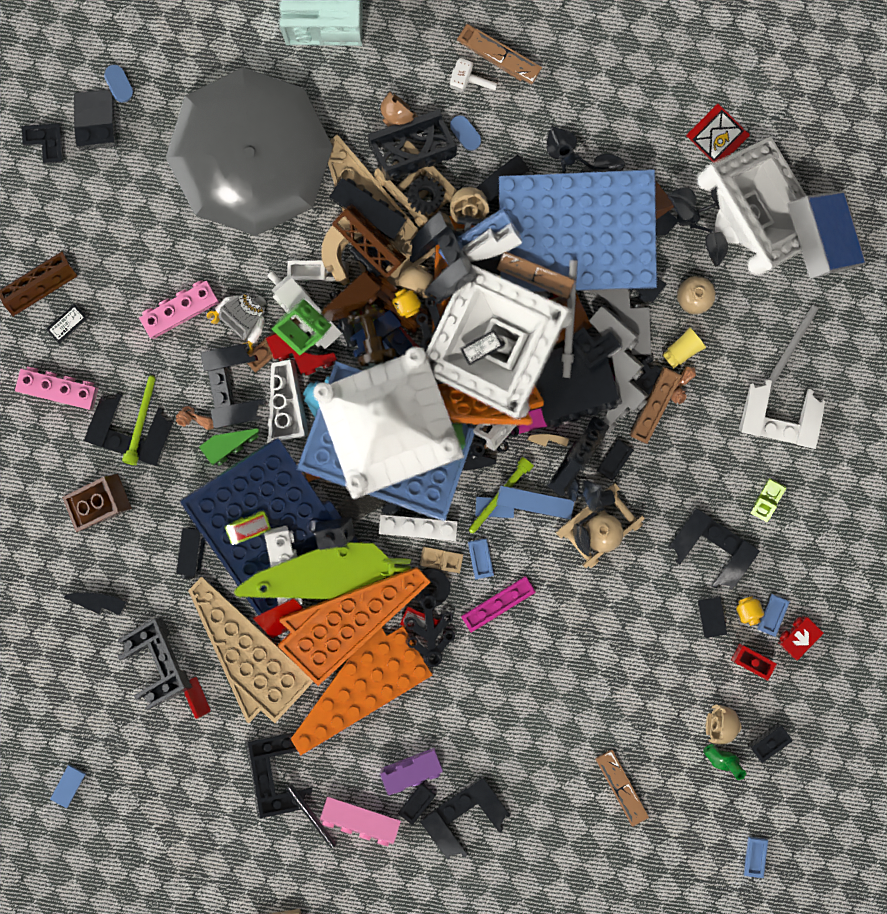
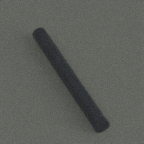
(311, 816)

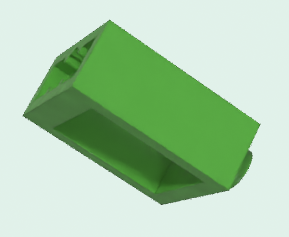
(301, 341)

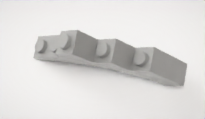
(636, 318)
(625, 365)

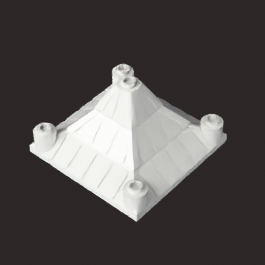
(754, 201)
(524, 326)
(388, 423)

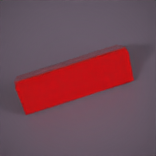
(197, 699)

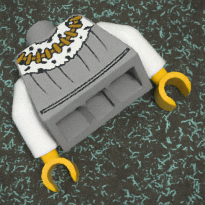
(242, 316)

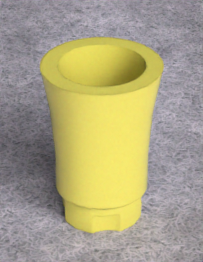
(683, 348)

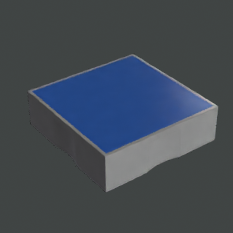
(826, 233)

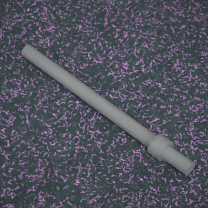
(792, 345)
(568, 357)

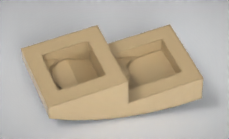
(542, 439)
(441, 559)

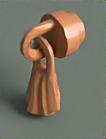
(679, 394)
(184, 418)

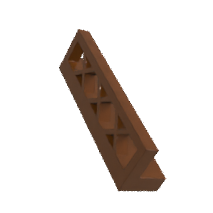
(372, 235)
(38, 286)
(384, 301)

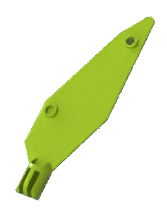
(324, 573)

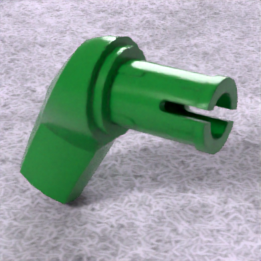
(724, 761)

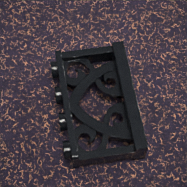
(411, 162)
(578, 456)

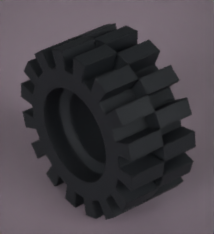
(429, 186)

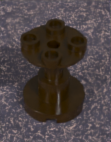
(373, 344)

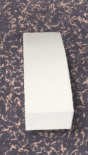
(493, 244)
(312, 271)

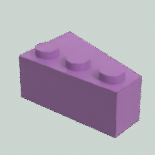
(411, 771)

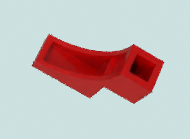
(305, 362)

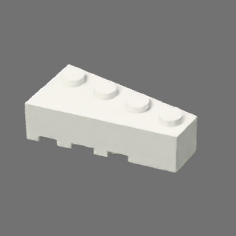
(286, 405)

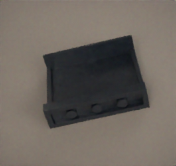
(576, 396)

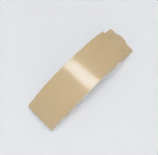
(332, 251)

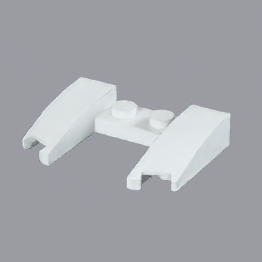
(802, 434)

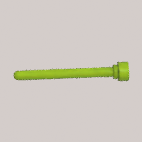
(131, 455)
(523, 467)

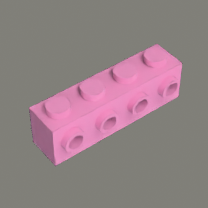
(178, 310)
(56, 389)
(359, 820)

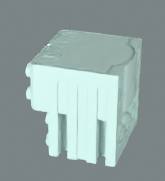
(321, 22)

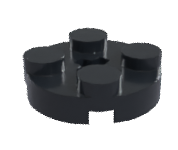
(443, 586)

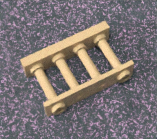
(396, 191)
(567, 529)

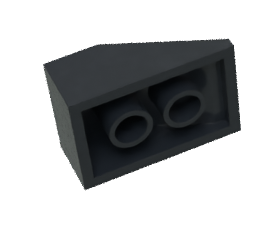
(94, 120)

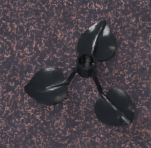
(561, 146)
(684, 202)
(596, 502)

